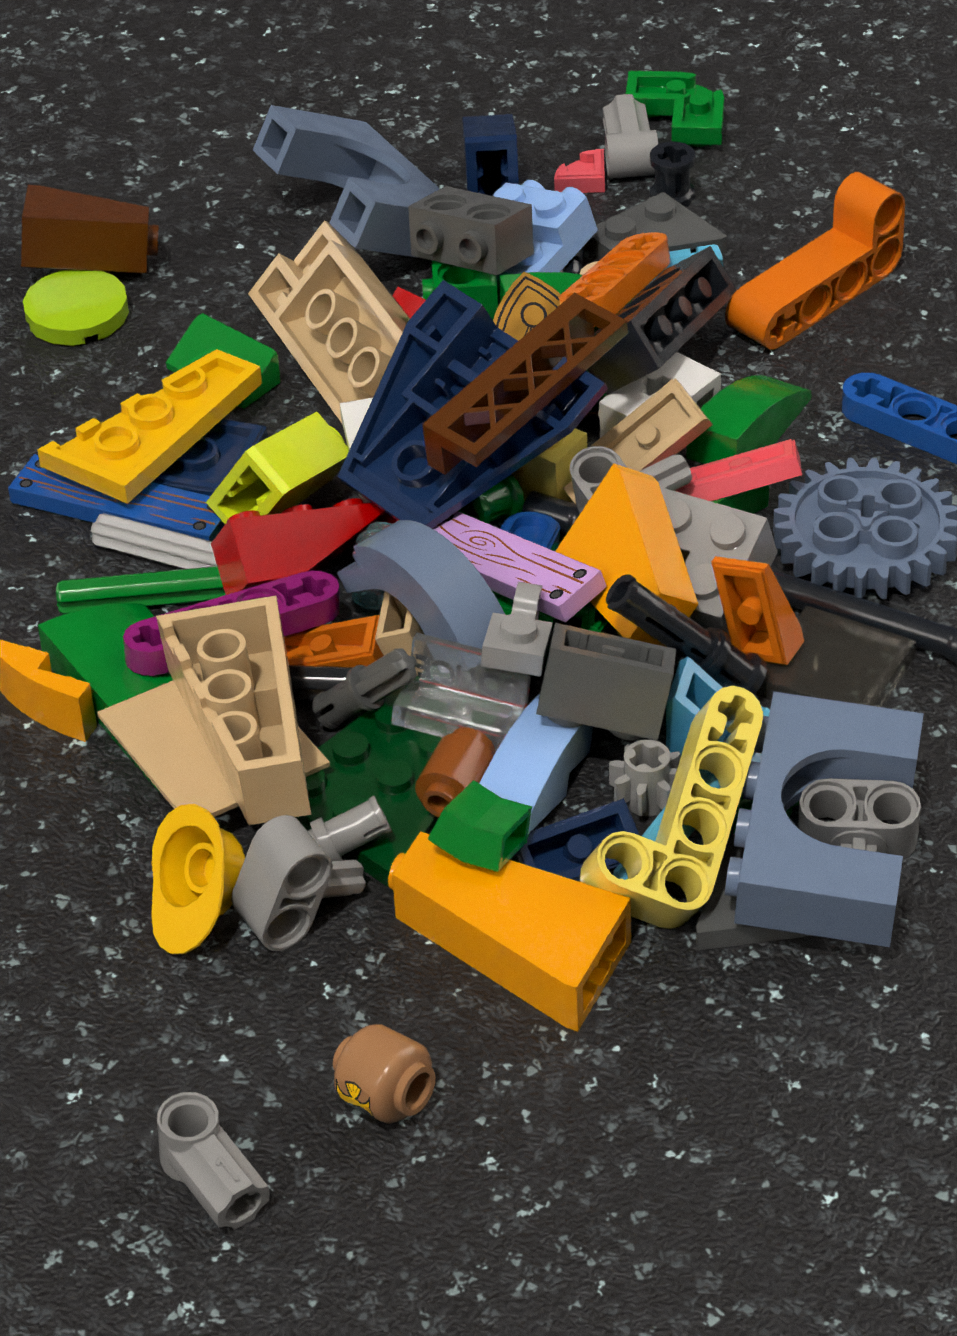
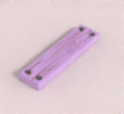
(509, 559)

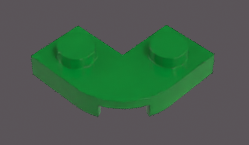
(695, 109)

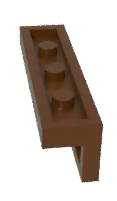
(520, 383)

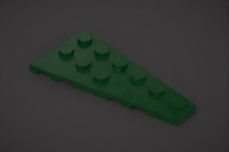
(381, 762)

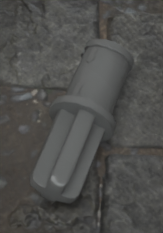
(365, 687)

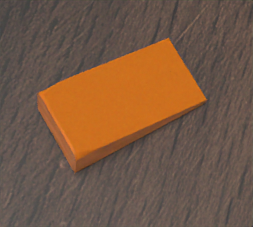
(757, 610)
(336, 644)

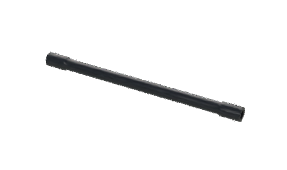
(802, 593)

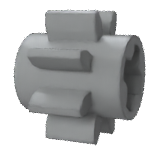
(644, 776)

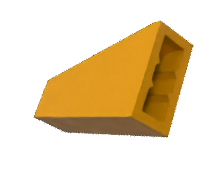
(518, 926)

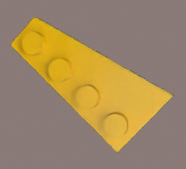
(153, 429)

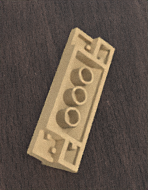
(332, 316)

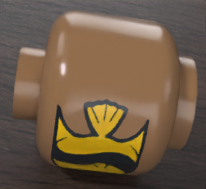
(383, 1073)

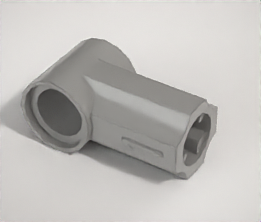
(628, 138)
(208, 1161)

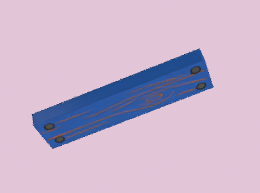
(155, 505)

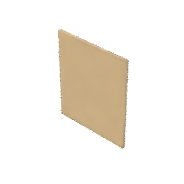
(173, 753)

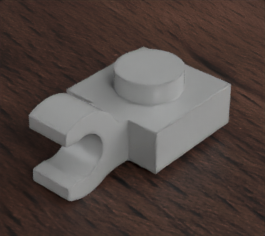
(519, 639)

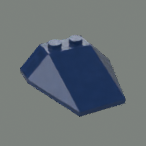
(435, 358)

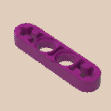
(302, 599)

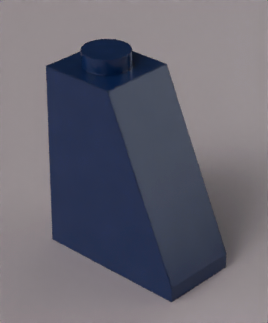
(490, 152)

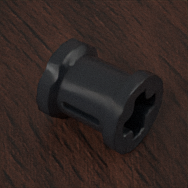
(673, 174)

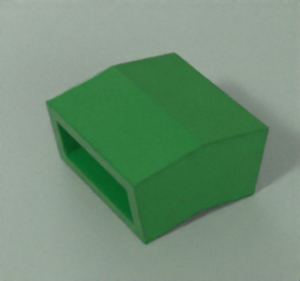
(482, 827)

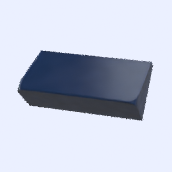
(568, 843)

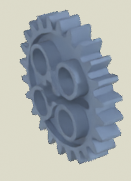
(866, 528)

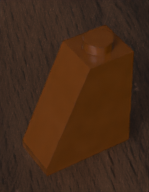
(85, 232)

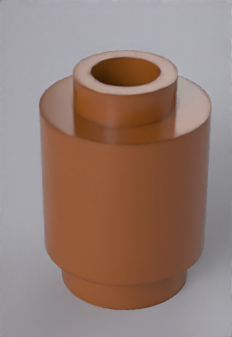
(452, 767)

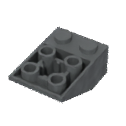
(606, 682)

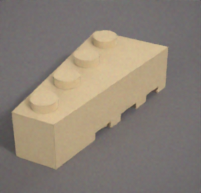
(240, 694)

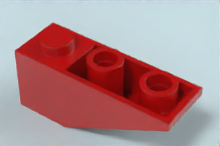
(297, 540)

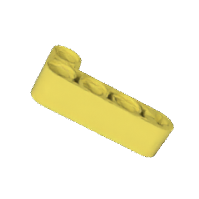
(690, 803)

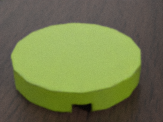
(75, 306)

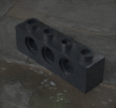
(665, 318)

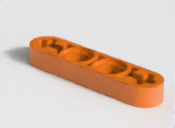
(623, 271)

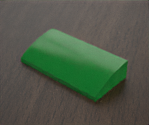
(91, 649)

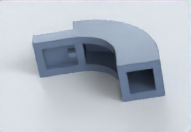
(427, 578)

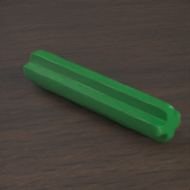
(147, 588)

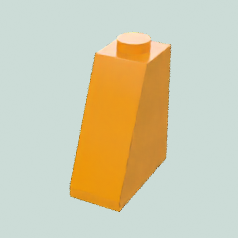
(630, 533)

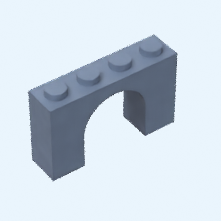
(353, 156)
(790, 877)

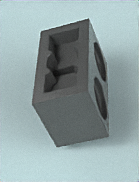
(471, 230)

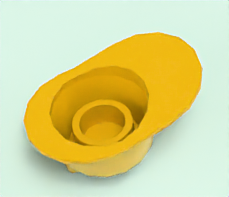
(192, 877)

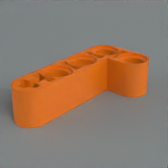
(826, 271)

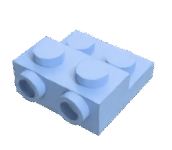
(560, 225)

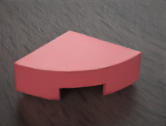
(583, 174)

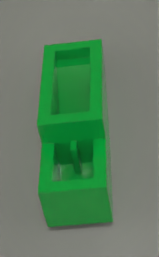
(747, 417)

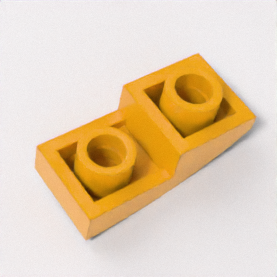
(45, 696)

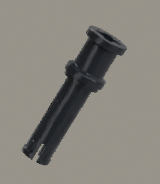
(706, 647)

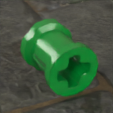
(497, 502)

